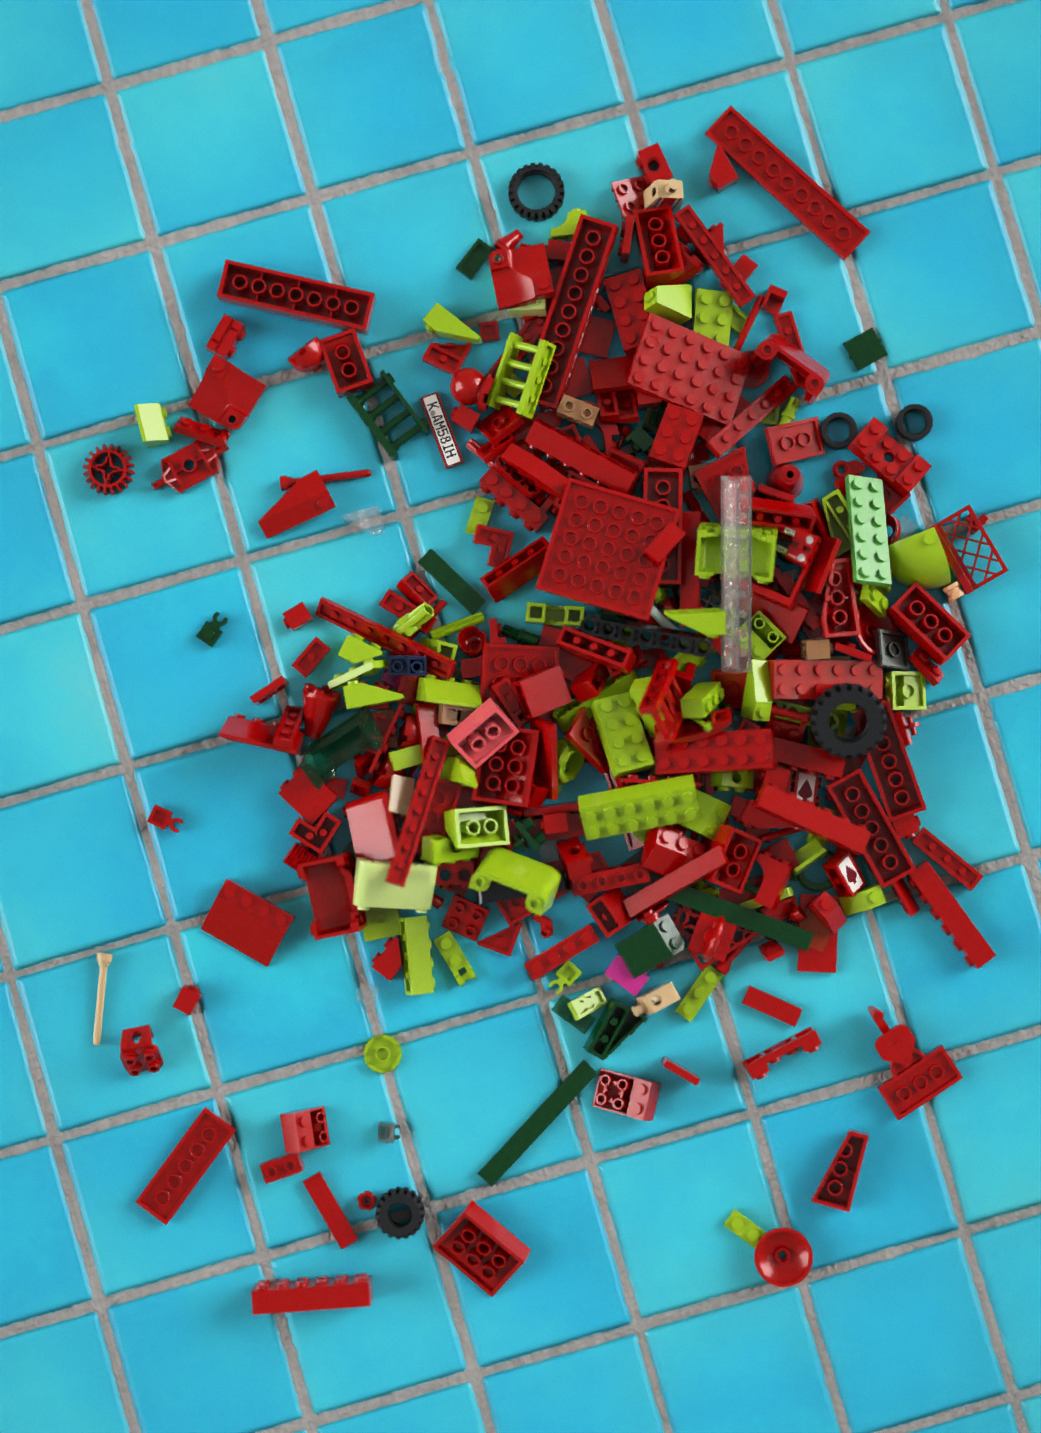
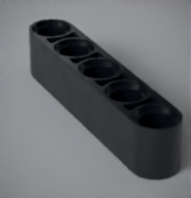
(501, 892)

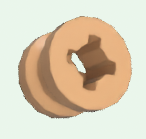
(954, 591)

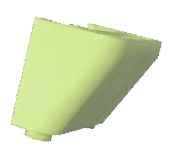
(373, 891)

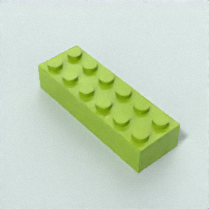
(639, 807)

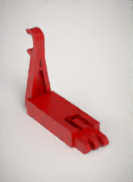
(786, 586)

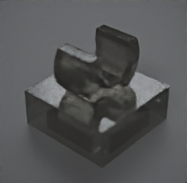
(386, 1132)

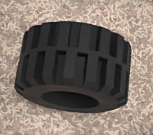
(400, 1229)

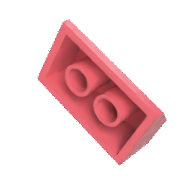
(482, 733)

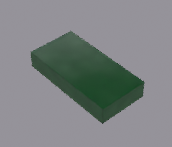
(474, 259)

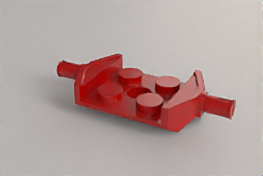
(205, 465)

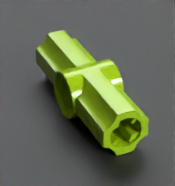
(412, 621)

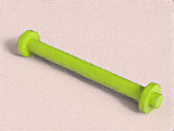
(706, 725)

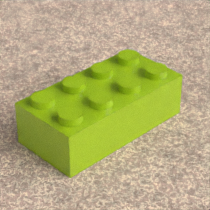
(622, 735)

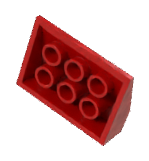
(257, 733)
(509, 772)
(247, 922)
(482, 1248)

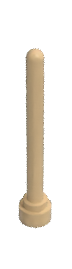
(104, 961)

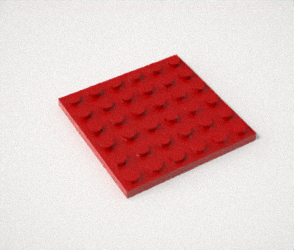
(600, 549)

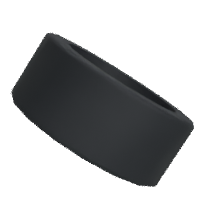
(913, 408)
(852, 428)

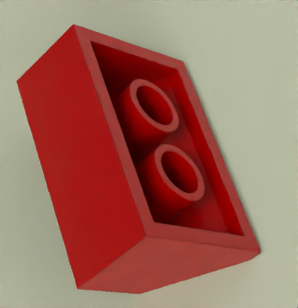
(668, 851)
(741, 853)

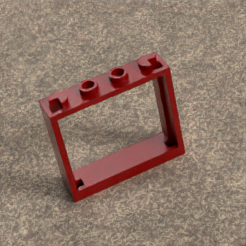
(776, 598)

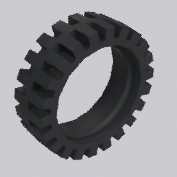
(536, 169)

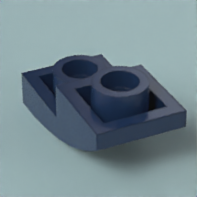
(407, 665)

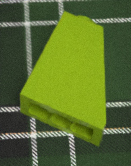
(670, 302)

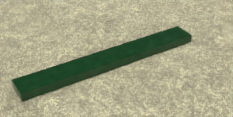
(744, 917)
(537, 1123)

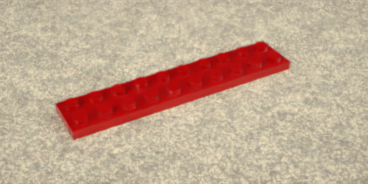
(787, 183)

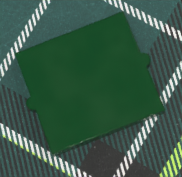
(865, 349)

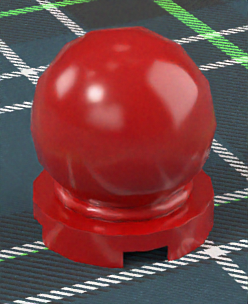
(471, 387)

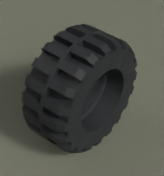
(863, 742)

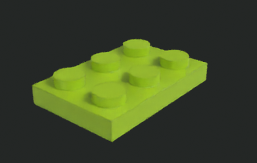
(712, 314)

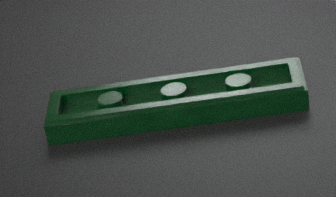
(451, 581)

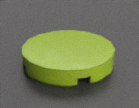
(382, 1053)

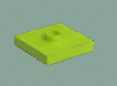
(381, 923)

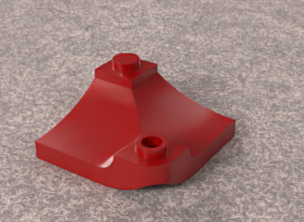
(521, 276)
(226, 394)

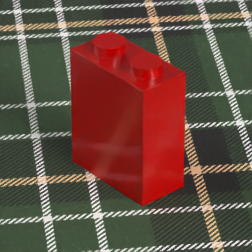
(542, 692)
(306, 798)

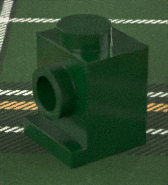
(640, 441)

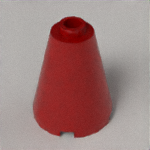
(786, 478)

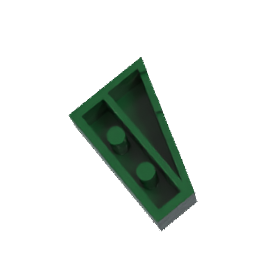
(612, 1029)

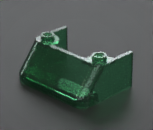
(340, 745)

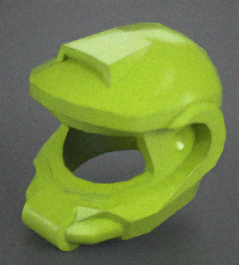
(568, 759)

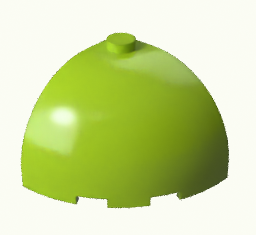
(920, 561)

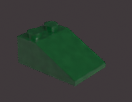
(650, 946)

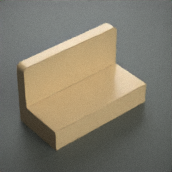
(400, 795)

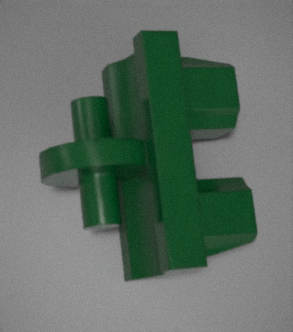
(524, 826)

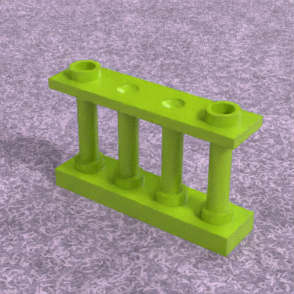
(535, 380)

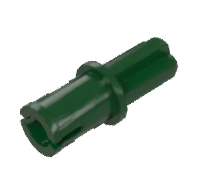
(520, 635)

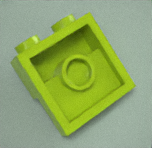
(905, 690)

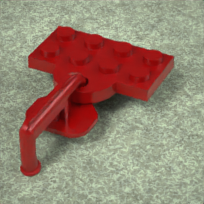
(914, 1075)

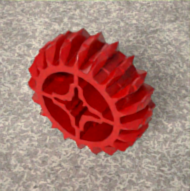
(93, 466)

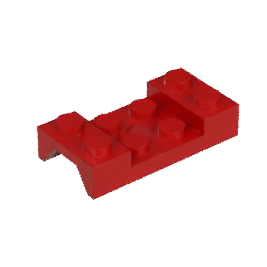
(905, 468)
(806, 1040)

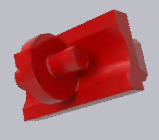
(904, 728)

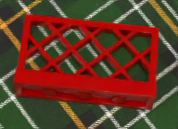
(953, 557)

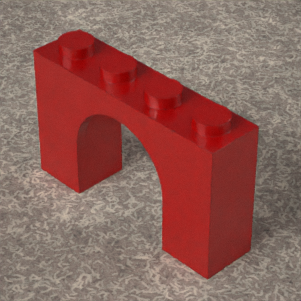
(774, 881)

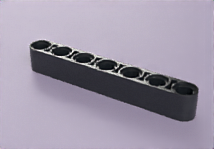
(655, 631)

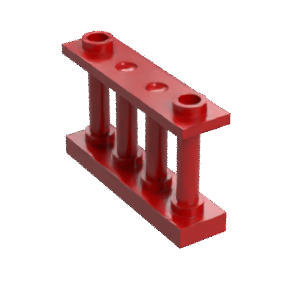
(654, 700)

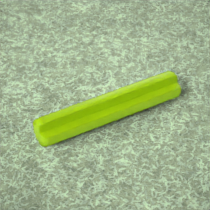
(457, 625)

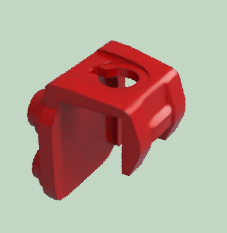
(140, 1055)

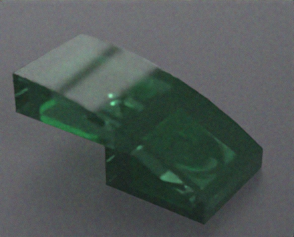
(562, 1009)

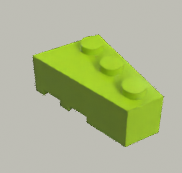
(837, 519)

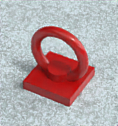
(712, 937)

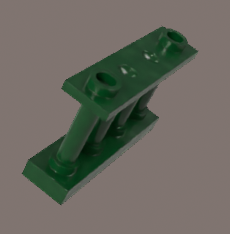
(369, 417)

